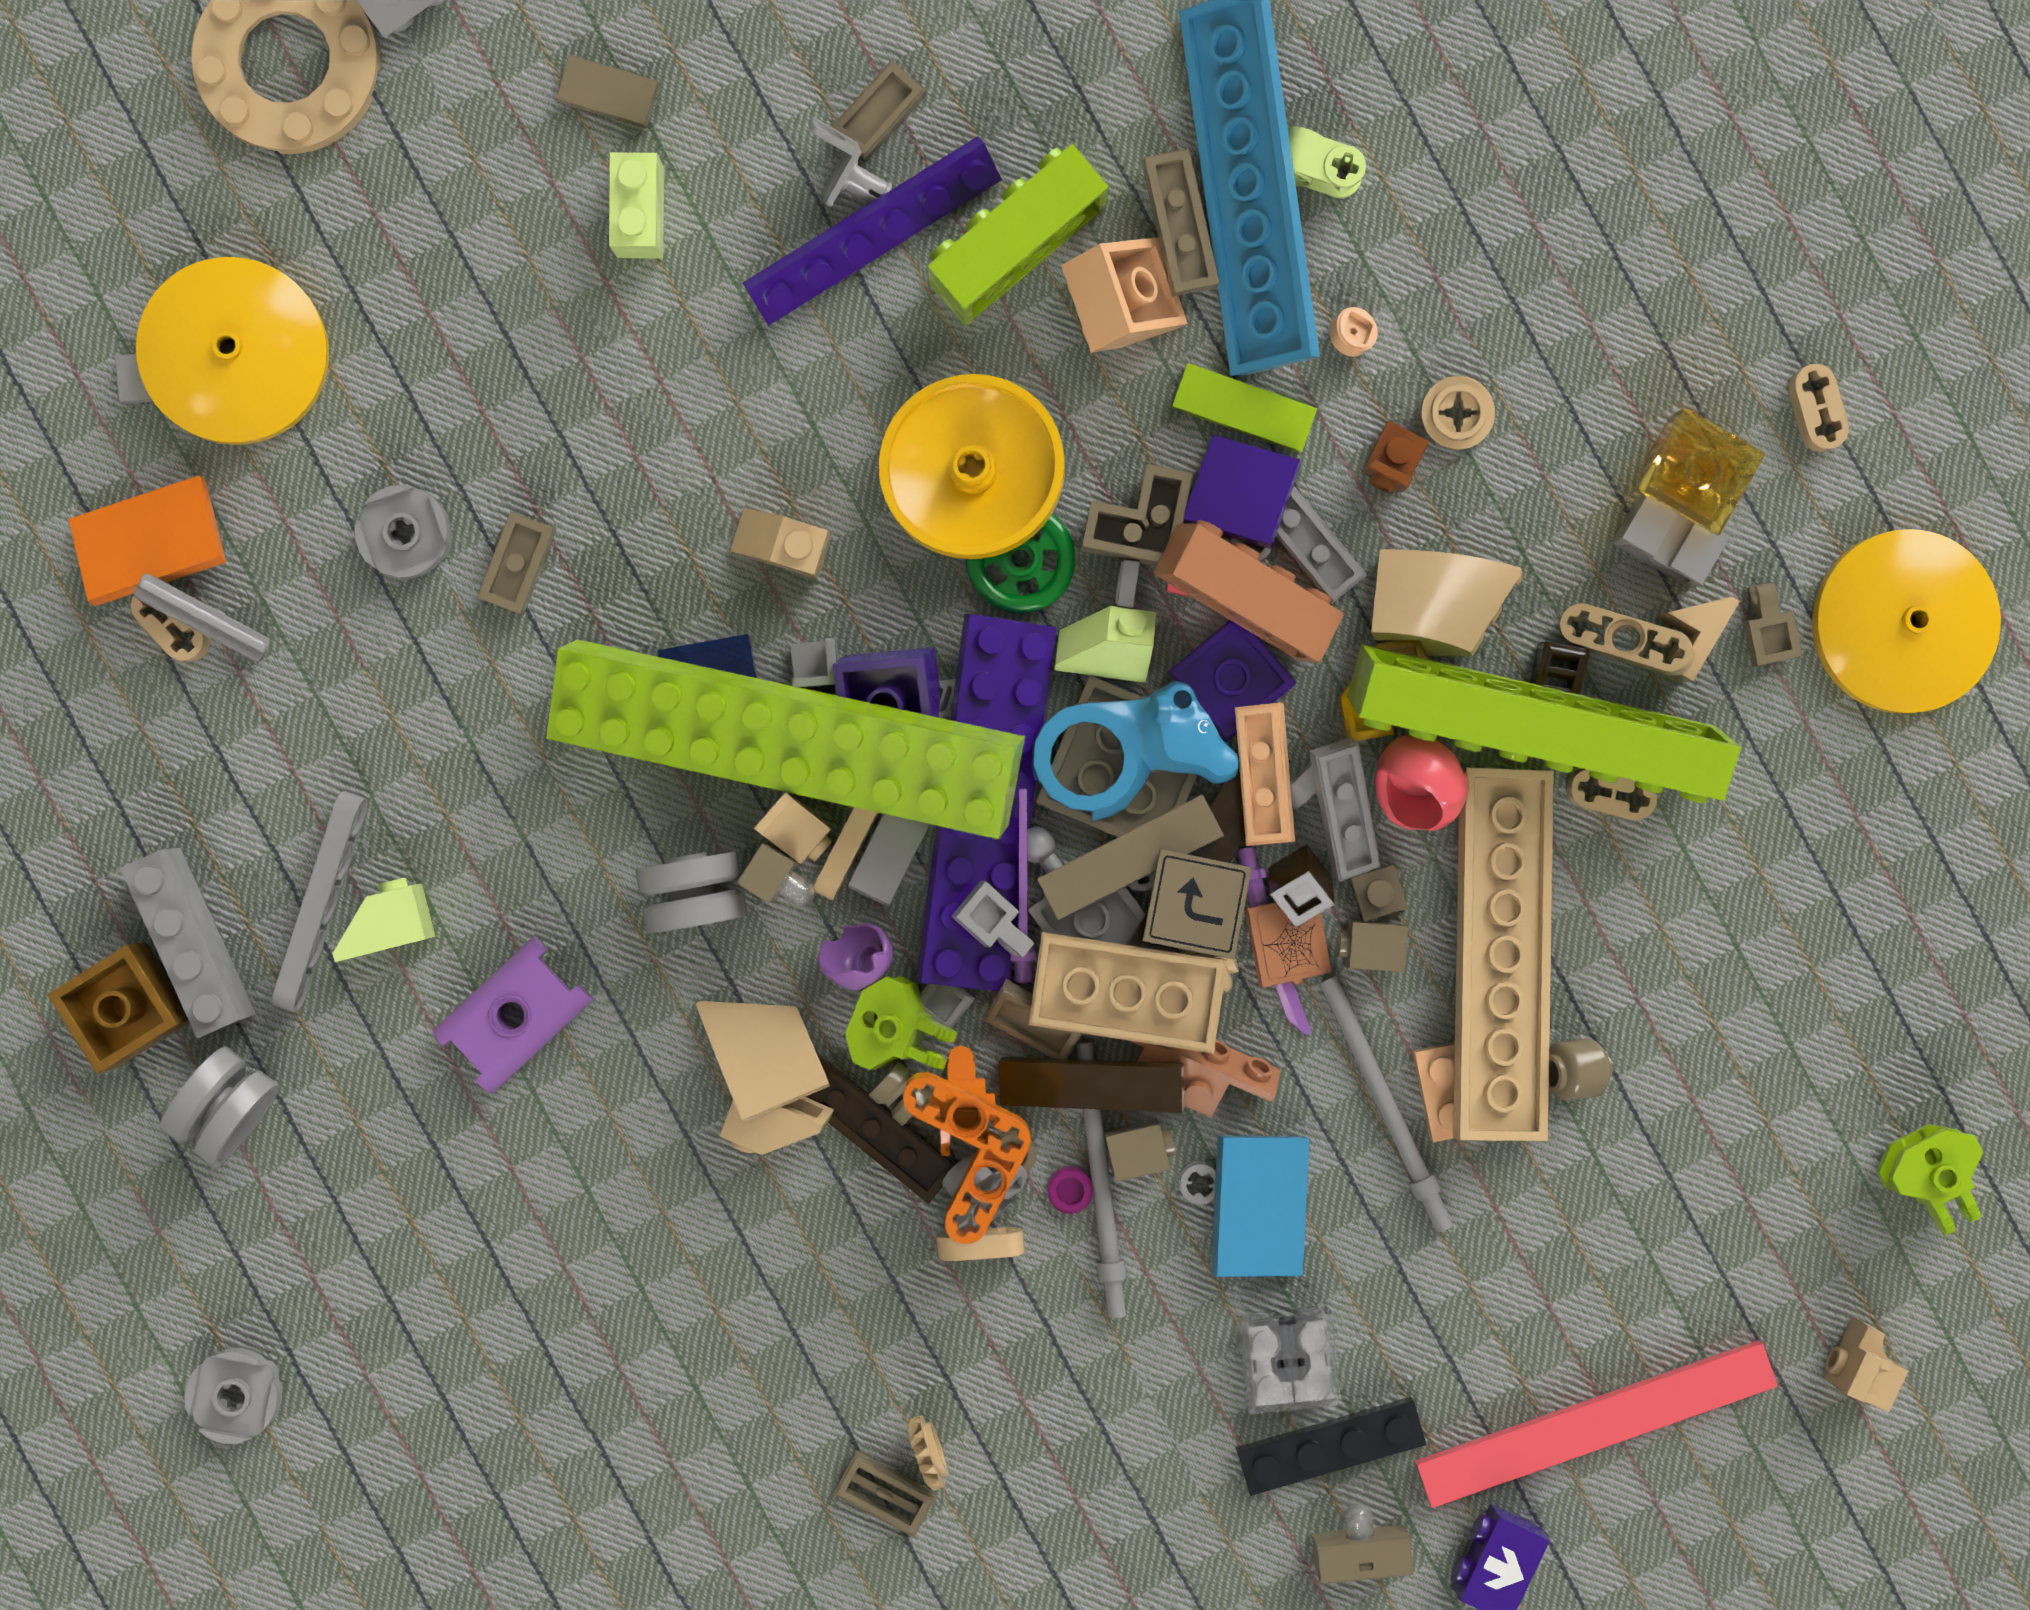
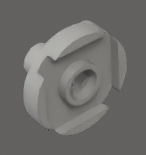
(379, 521)
(211, 1410)

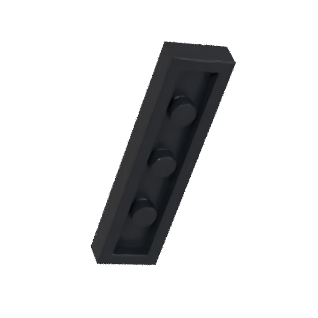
(1331, 1446)

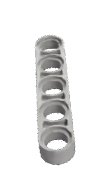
(319, 901)

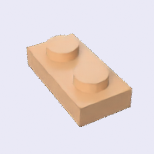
(1436, 1084)

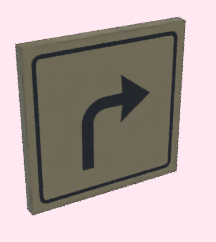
(1197, 904)

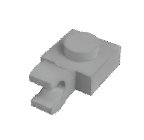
(989, 919)

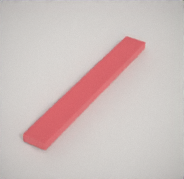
(1596, 1423)

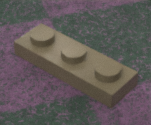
(1180, 222)

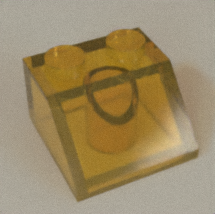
(1699, 470)

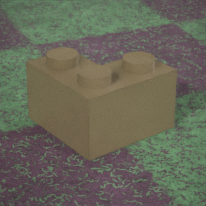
(1143, 531)

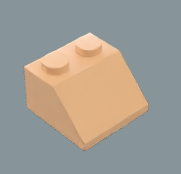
(1122, 293)

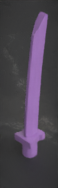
(1257, 896)
(1023, 965)

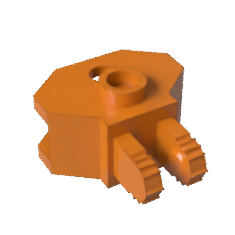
(962, 1073)

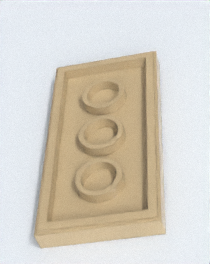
(1128, 992)

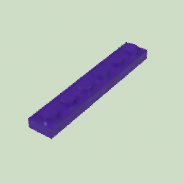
(872, 230)

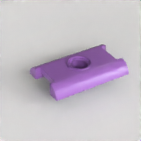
(479, 1021)

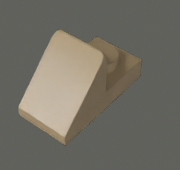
(1703, 626)

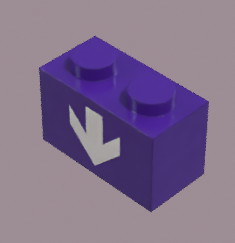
(1499, 1561)

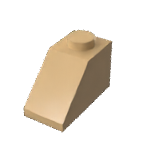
(781, 542)
(796, 829)
(776, 1128)

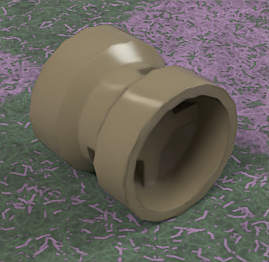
(889, 1092)

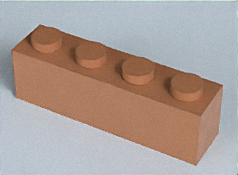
(1248, 591)

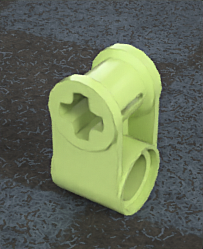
(1318, 162)

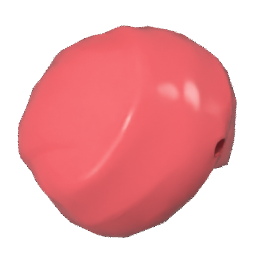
(1420, 784)

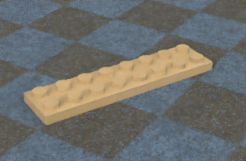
(1503, 956)

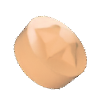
(1353, 331)

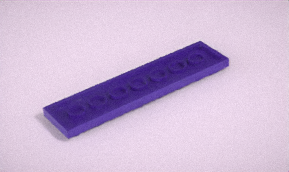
(1001, 688)

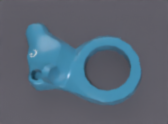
(1154, 733)

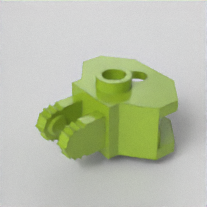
(897, 1030)
(1934, 1168)

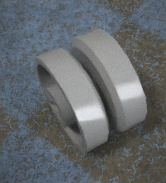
(691, 891)
(219, 1106)

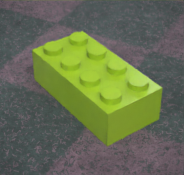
(1017, 234)

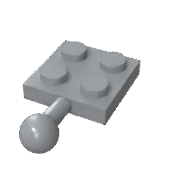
(1106, 920)

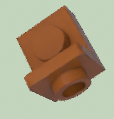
(1394, 458)

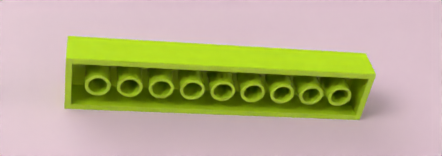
(785, 738)

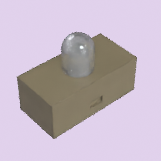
(774, 874)
(1362, 1550)

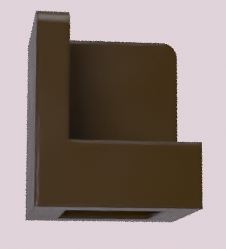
(1301, 885)

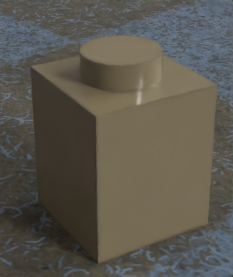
(1373, 946)
(1139, 1149)

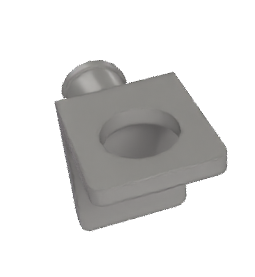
(847, 173)

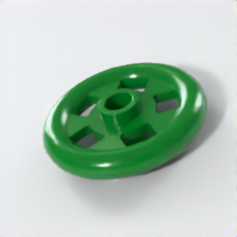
(1050, 583)

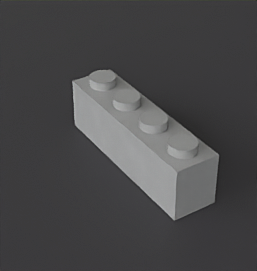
(188, 941)

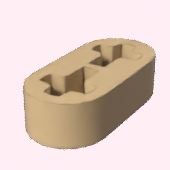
(1807, 410)
(166, 637)
(1610, 805)
(995, 1243)

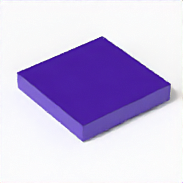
(1242, 490)
(1232, 672)

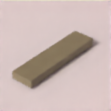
(1129, 857)

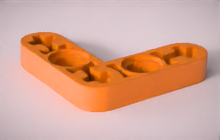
(988, 1154)

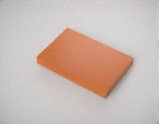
(154, 533)

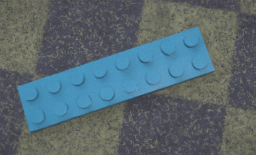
(1249, 184)

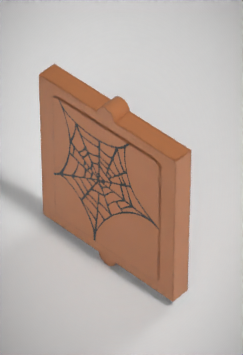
(1286, 951)

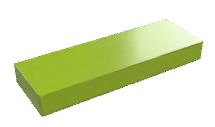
(1244, 408)

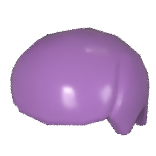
(857, 957)

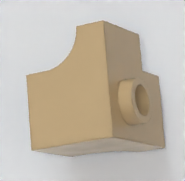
(1862, 1367)

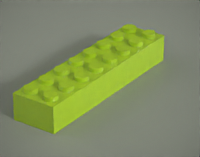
(1542, 724)

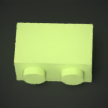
(636, 205)

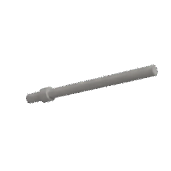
(1423, 1184)
(1110, 1268)

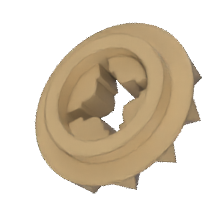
(1472, 398)
(928, 1452)

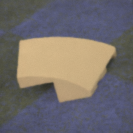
(1439, 599)
(762, 1054)

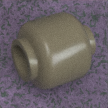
(1578, 1069)

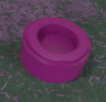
(1070, 1189)

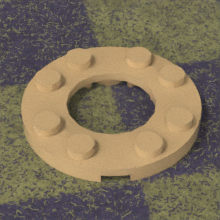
(296, 125)

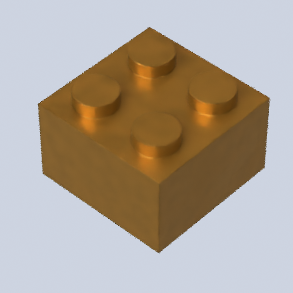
(119, 1007)

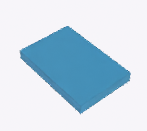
(1260, 1206)

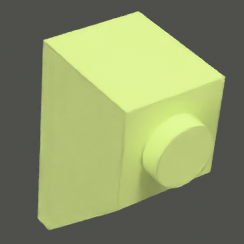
(1108, 644)
(387, 921)

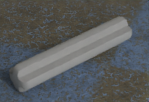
(201, 617)

